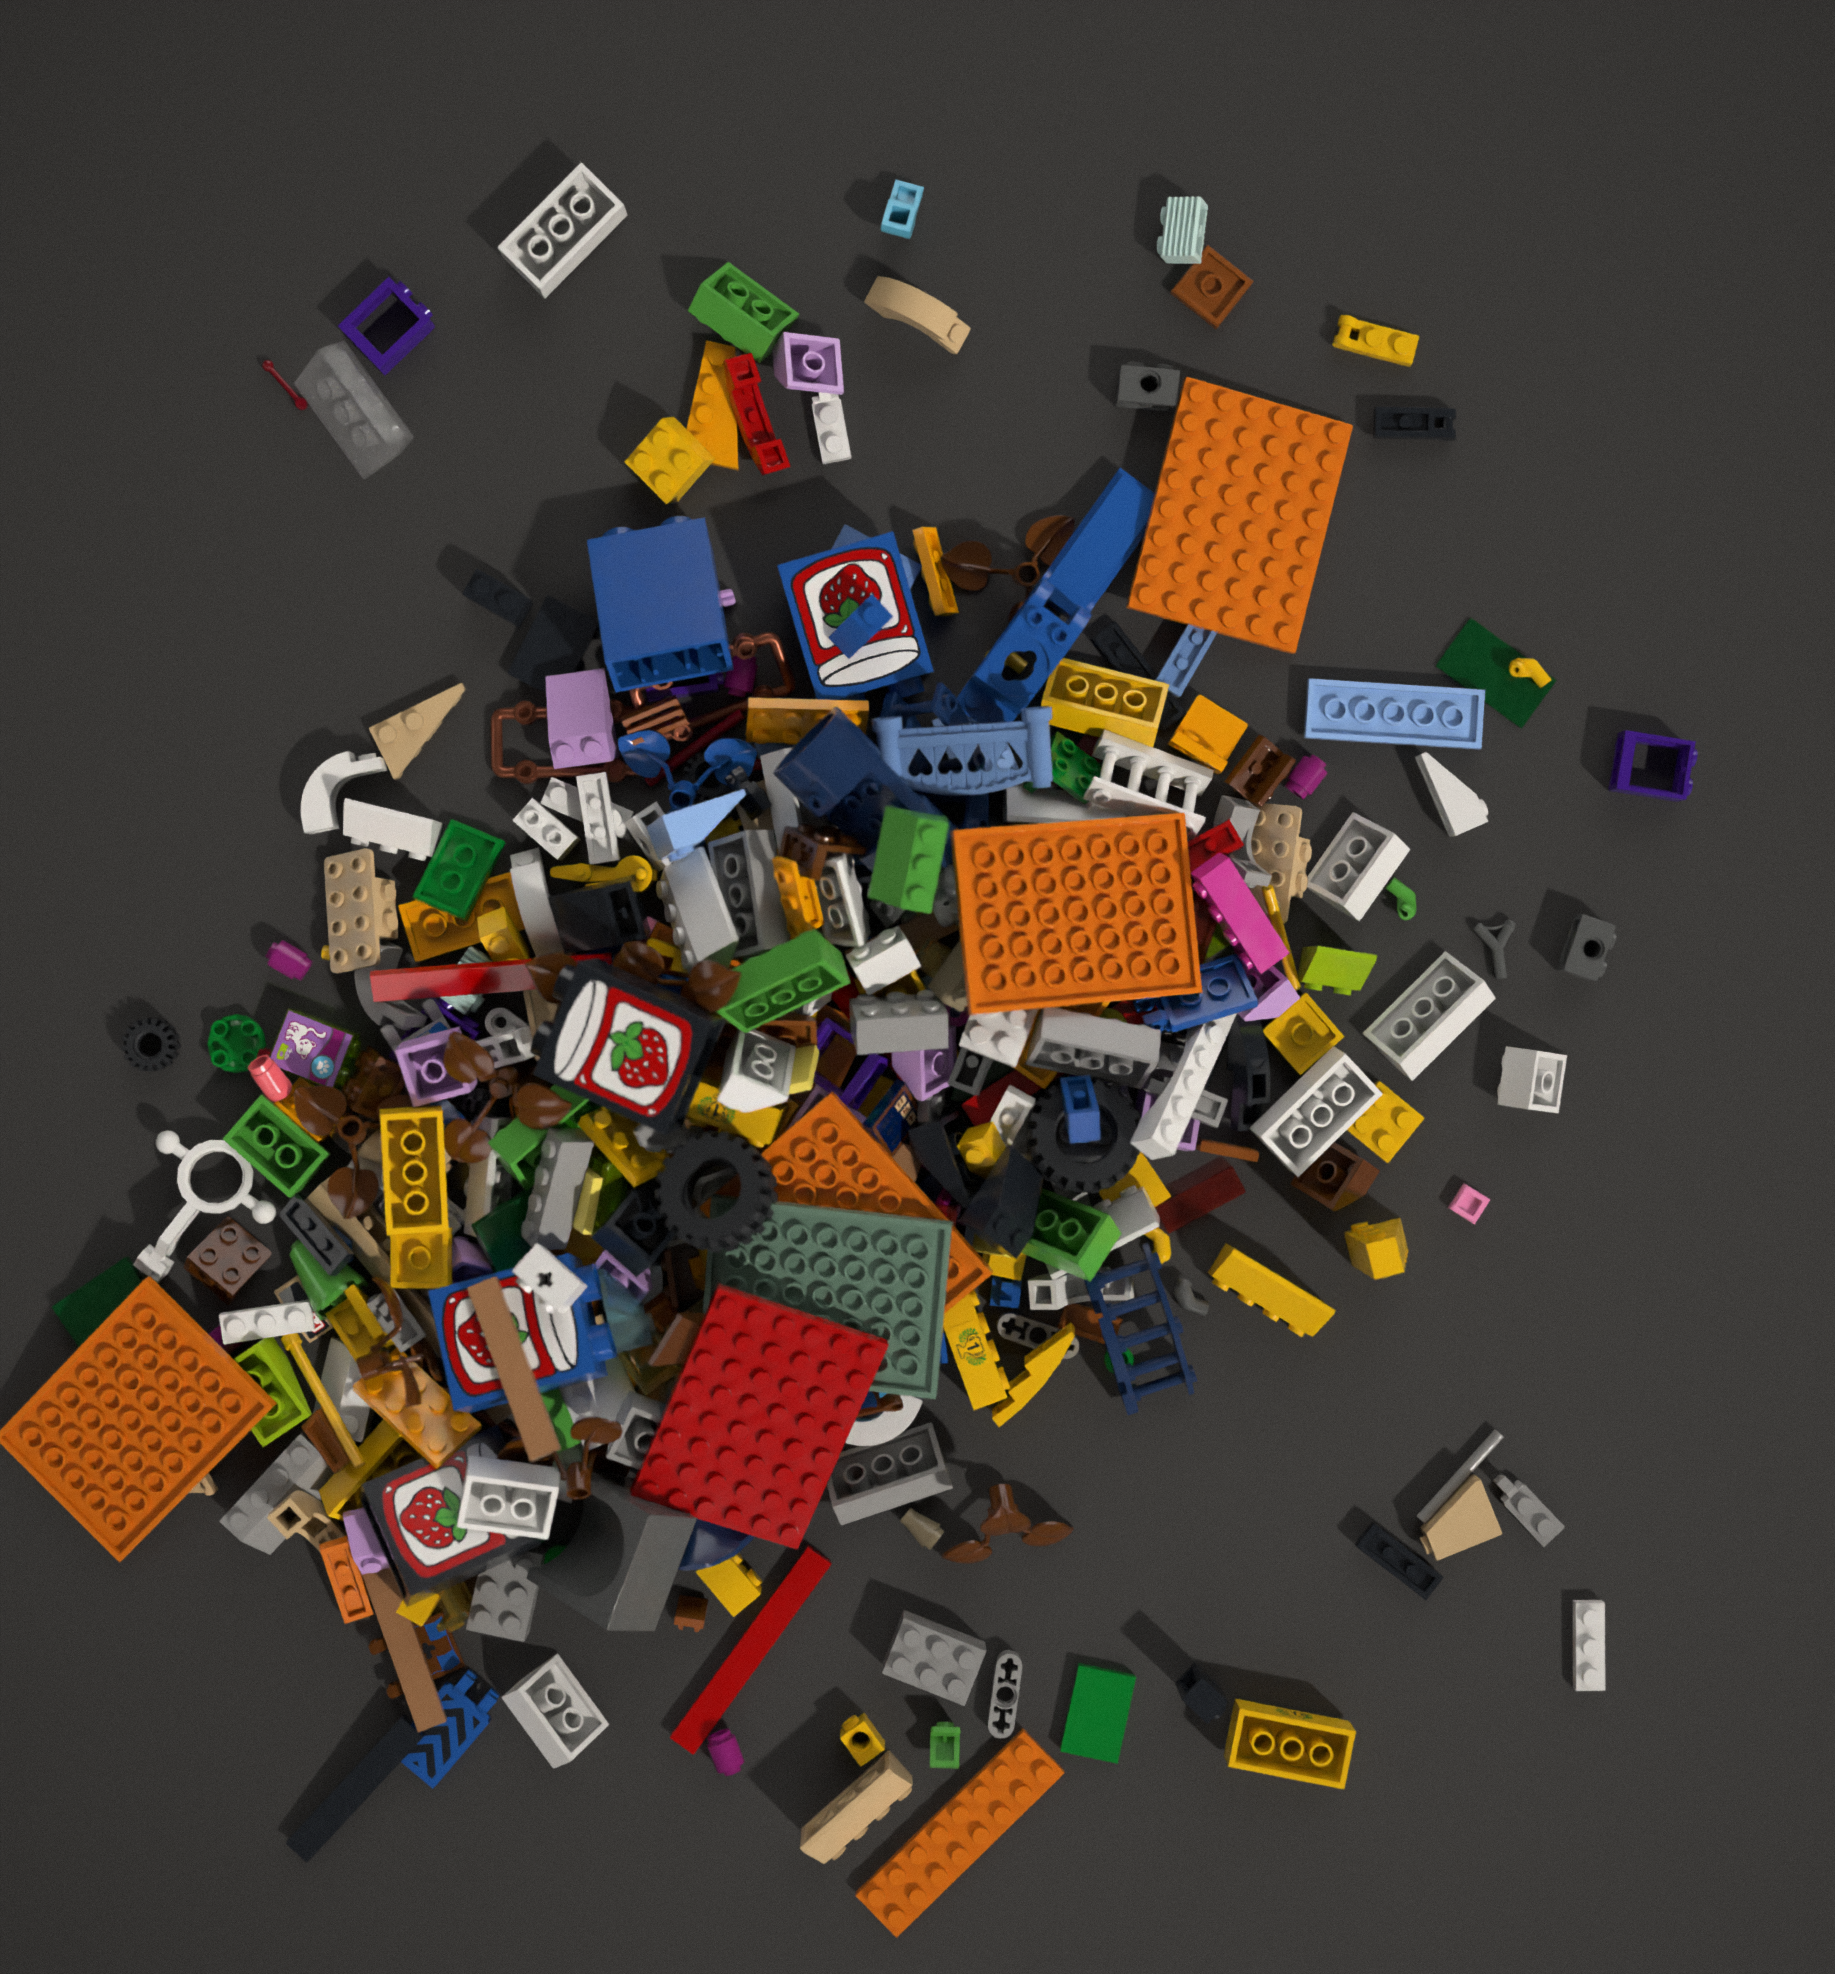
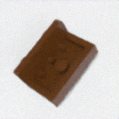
(1260, 771)

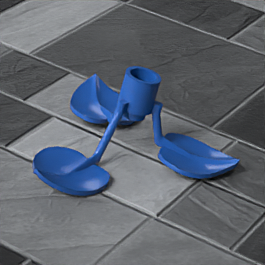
(650, 755)

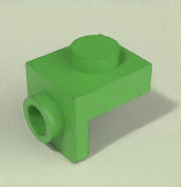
(944, 1745)

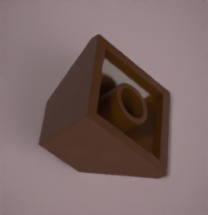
(1336, 1178)
(677, 1340)

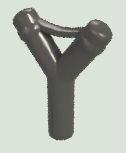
(1496, 944)

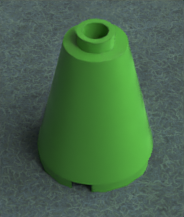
(321, 1288)

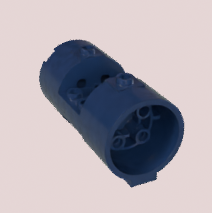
(841, 775)

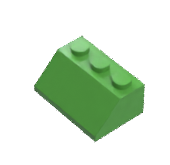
(742, 311)
(908, 859)
(277, 1146)

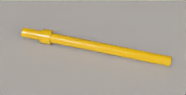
(293, 1343)

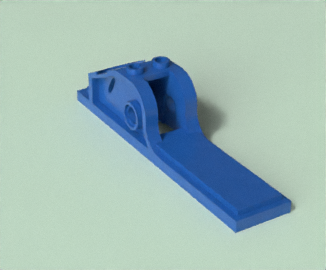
(1070, 587)

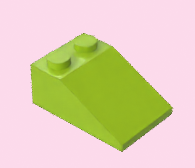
(1334, 968)
(274, 1374)

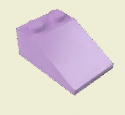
(580, 719)

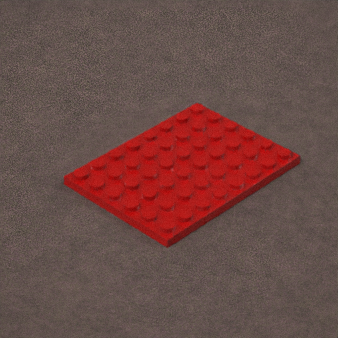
(758, 1416)

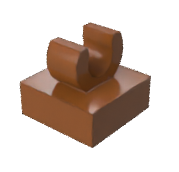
(661, 1311)
(691, 1612)

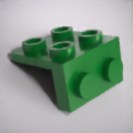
(1070, 767)

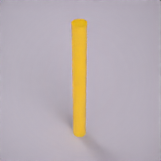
(1277, 923)

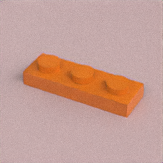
(346, 1580)

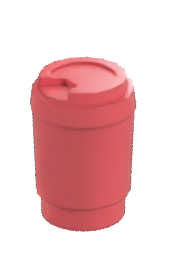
(270, 1078)

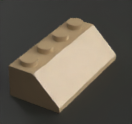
(856, 1808)

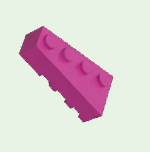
(1238, 914)

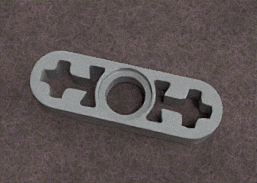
(1019, 1320)
(1010, 1716)

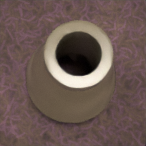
(922, 1528)

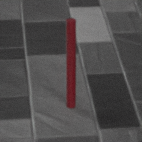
(699, 744)

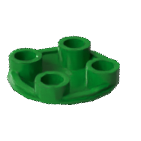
(235, 1042)

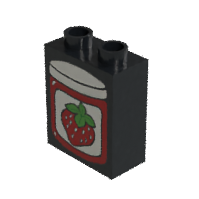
(626, 1044)
(417, 1519)

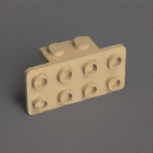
(1281, 854)
(358, 910)

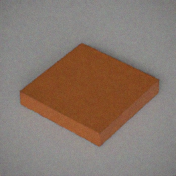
(1212, 287)

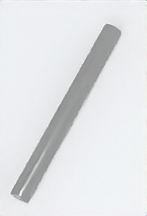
(1460, 1476)

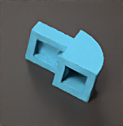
(902, 209)

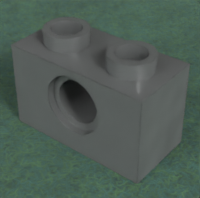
(1133, 396)
(1573, 959)

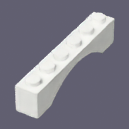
(1167, 1119)

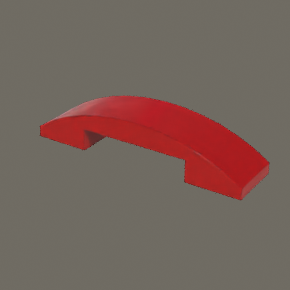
(751, 414)

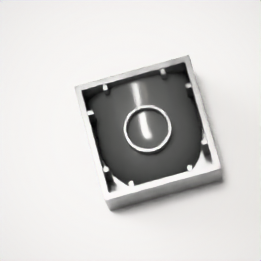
(619, 1557)

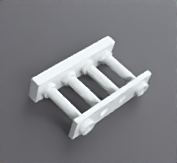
(1151, 763)

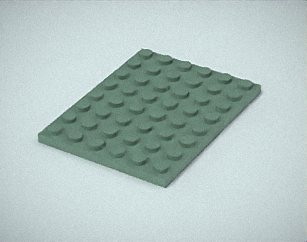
(854, 1270)

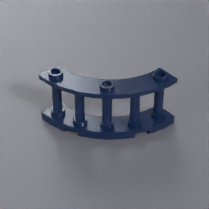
(950, 714)
(1117, 1344)

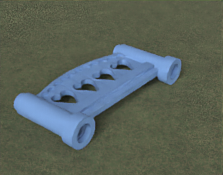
(1027, 737)

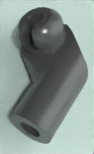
(1186, 1298)

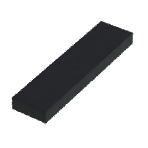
(1127, 659)

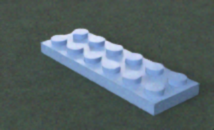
(1394, 714)

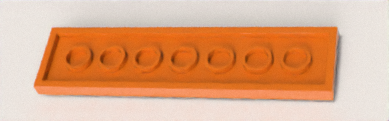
(959, 1832)

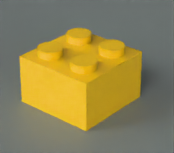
(669, 460)

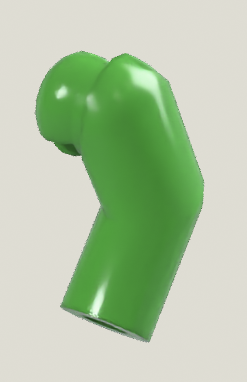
(1405, 898)

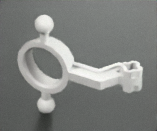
(156, 1261)

